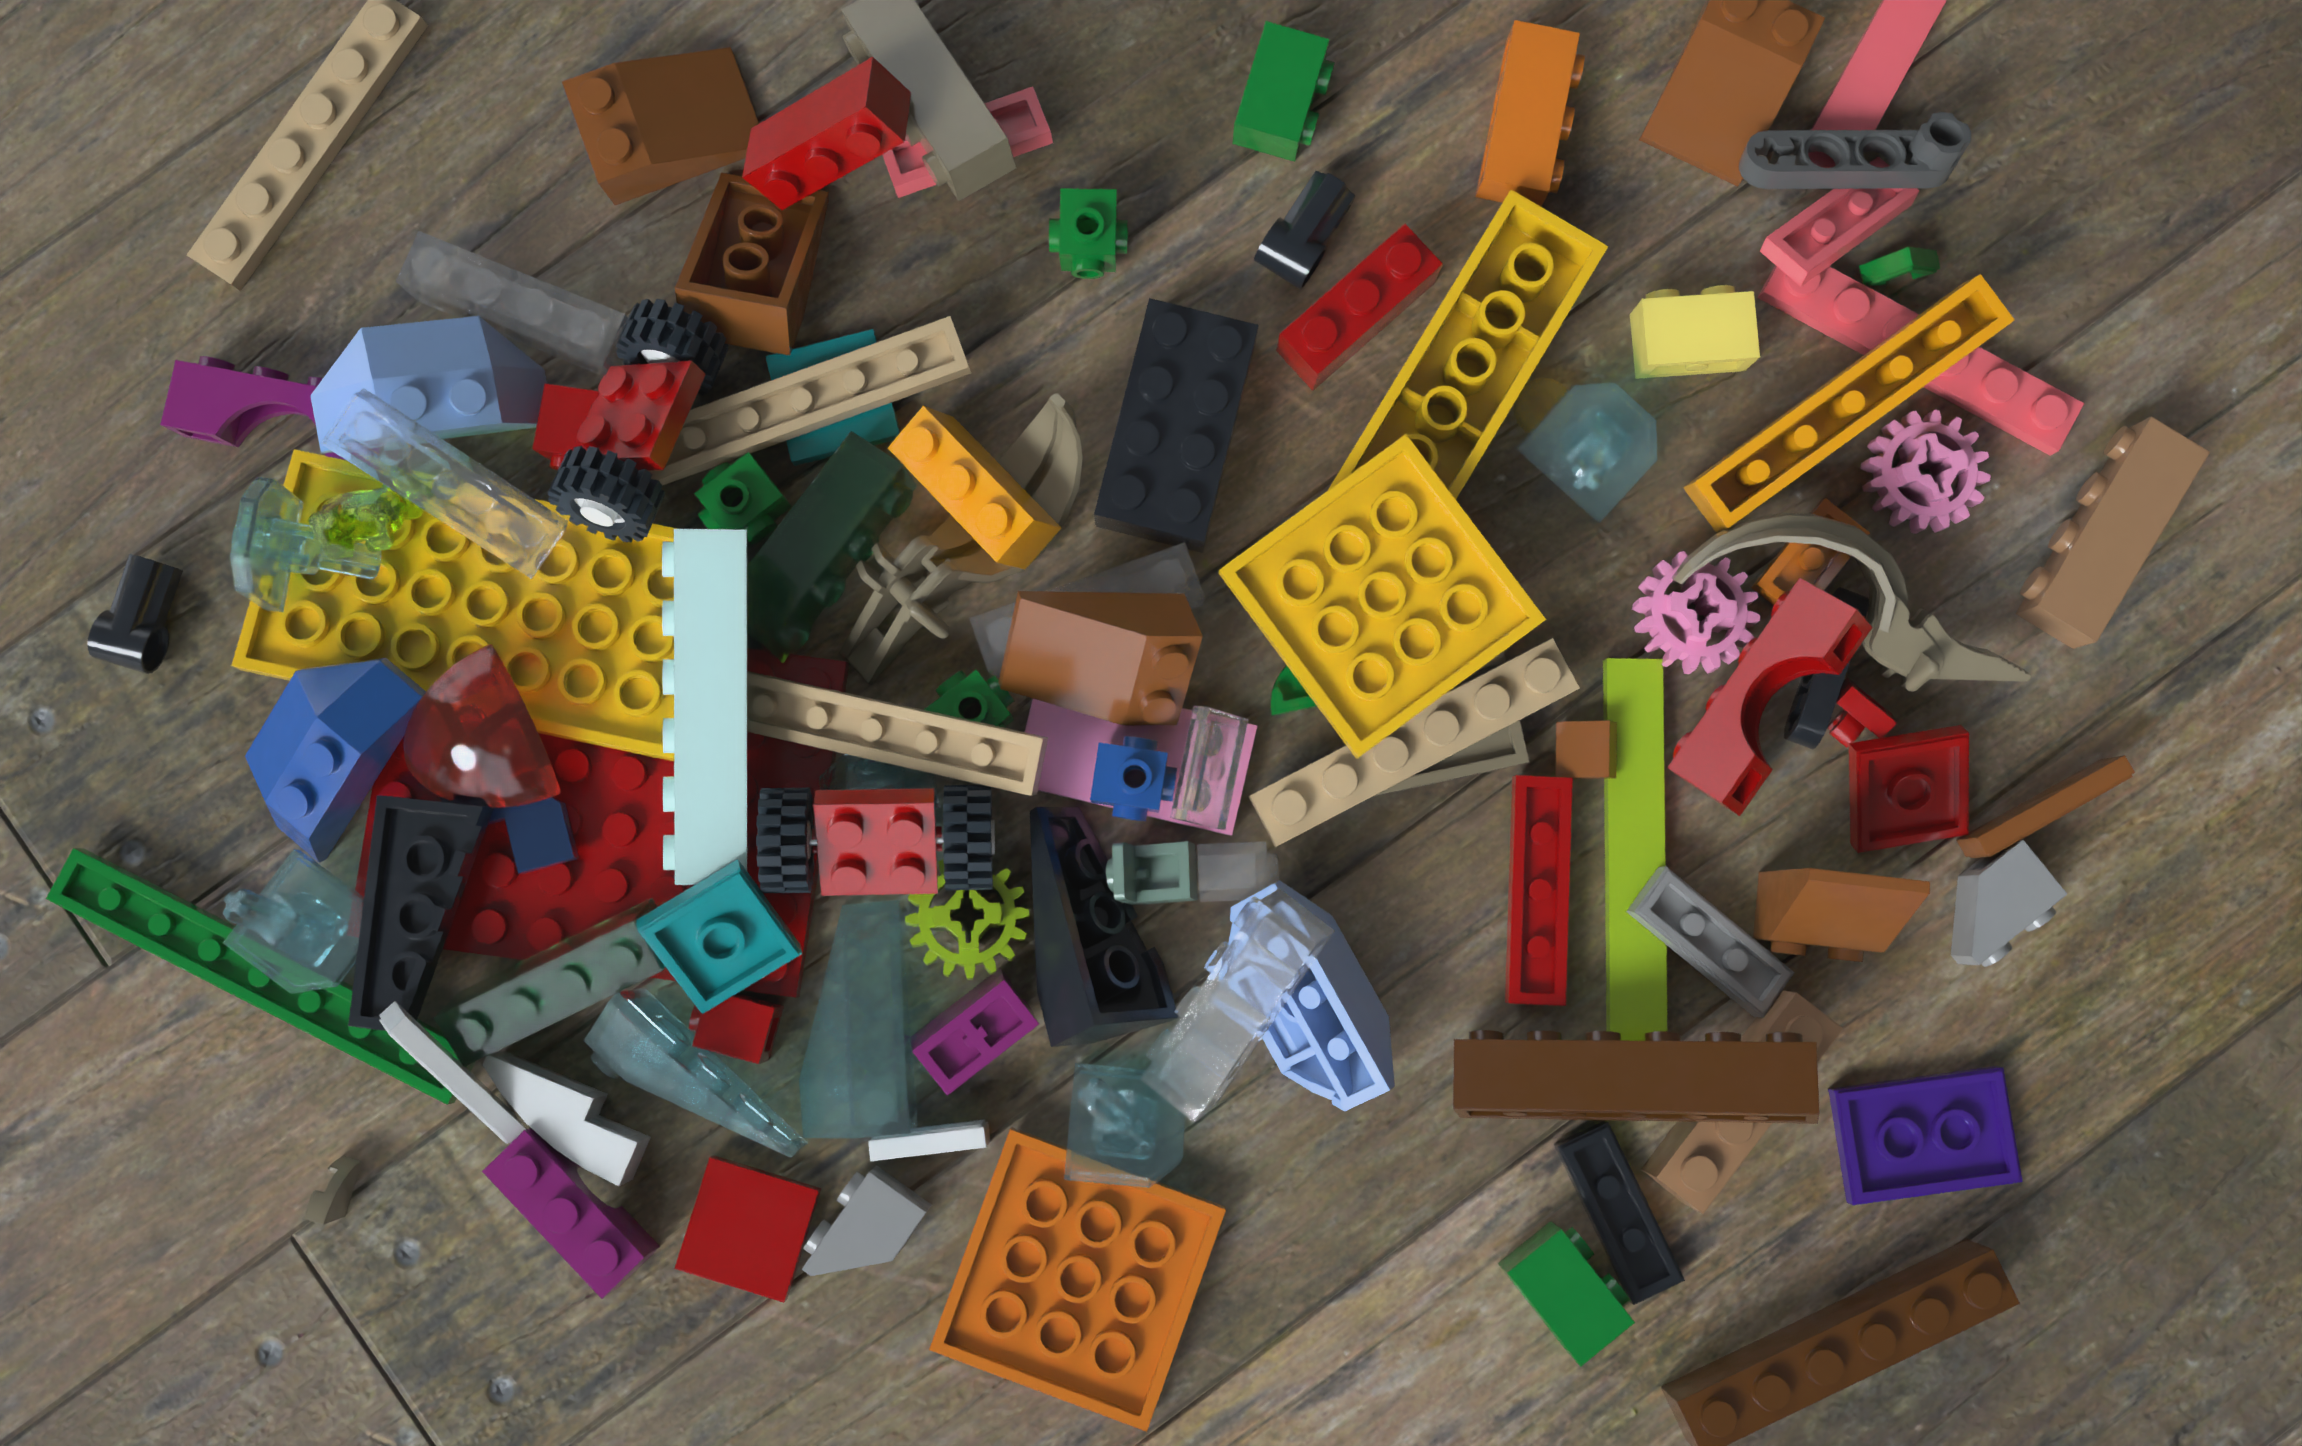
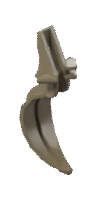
(1044, 463)
(1902, 645)

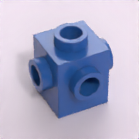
(1116, 761)

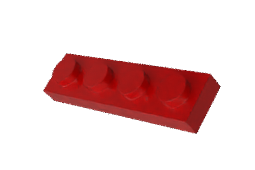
(1538, 890)

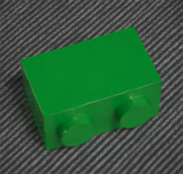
(1281, 92)
(1567, 1292)

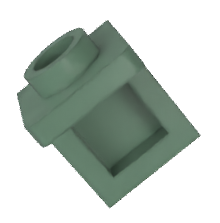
(1153, 873)

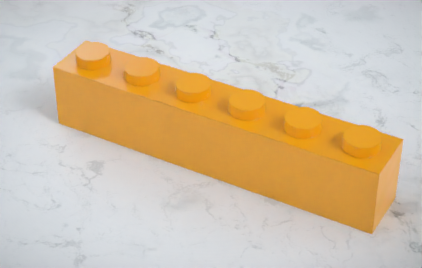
(1849, 403)

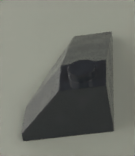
(1088, 955)

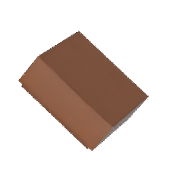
(1586, 749)

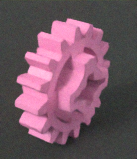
(1931, 447)
(1715, 597)

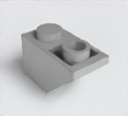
(2000, 900)
(870, 1228)

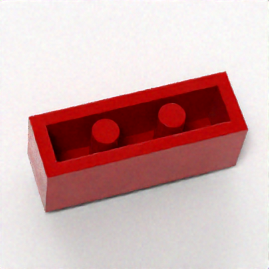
(827, 134)
(1358, 307)

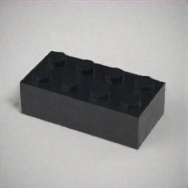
(1175, 425)

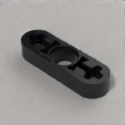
(1819, 692)

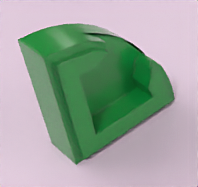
(1911, 260)
(1289, 695)

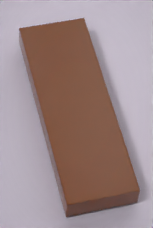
(2046, 807)

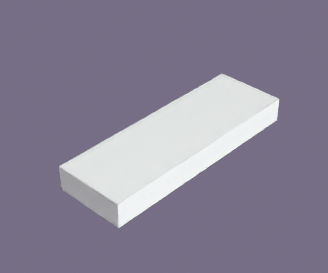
(451, 1073)

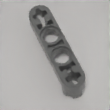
(1929, 151)

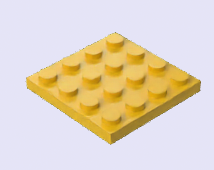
(1381, 596)

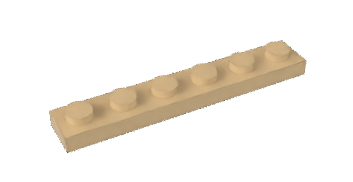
(307, 140)
(816, 398)
(895, 734)
(1429, 737)

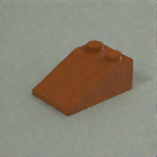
(1730, 81)
(661, 119)
(753, 265)
(1103, 653)
(1833, 911)

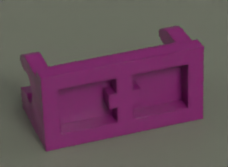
(973, 1031)

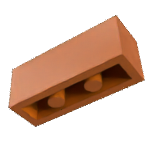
(1530, 113)

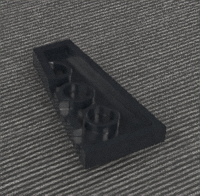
(410, 899)

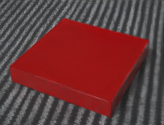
(1909, 788)
(748, 1228)

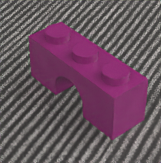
(592, 1237)

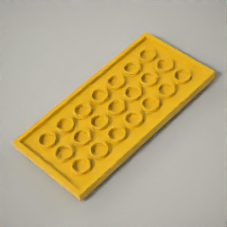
(573, 638)

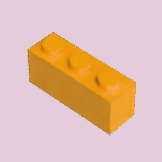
(974, 488)

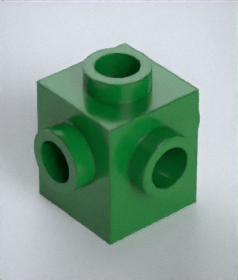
(1088, 232)
(743, 483)
(963, 691)

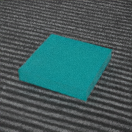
(874, 426)
(719, 936)

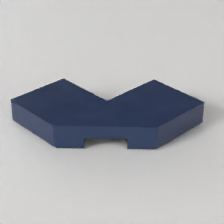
(537, 831)

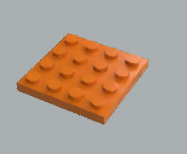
(1077, 1282)

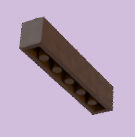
(1637, 1079)
(1840, 1345)

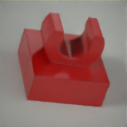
(1859, 712)

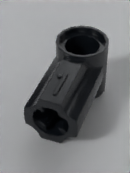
(1299, 240)
(134, 628)

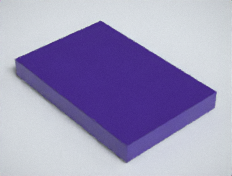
(1925, 1135)

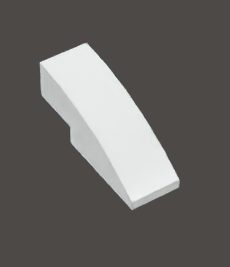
(568, 1117)

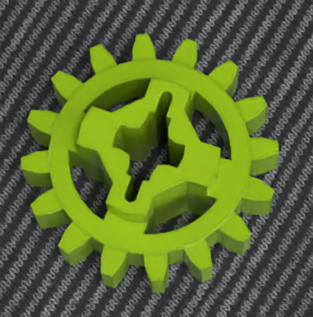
(994, 916)

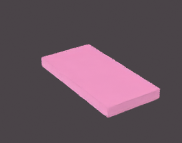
(1074, 747)

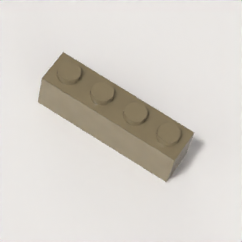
(945, 110)

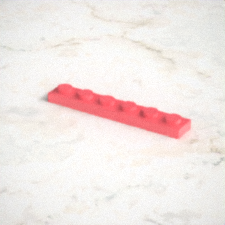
(1975, 383)

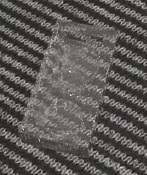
(1209, 768)

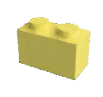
(1694, 332)

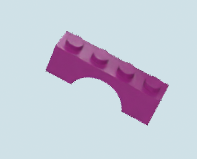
(225, 405)

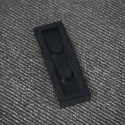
(1619, 1212)

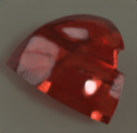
(478, 737)

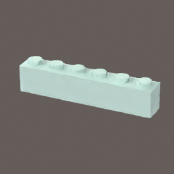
(708, 701)

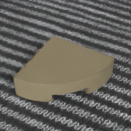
(334, 1202)

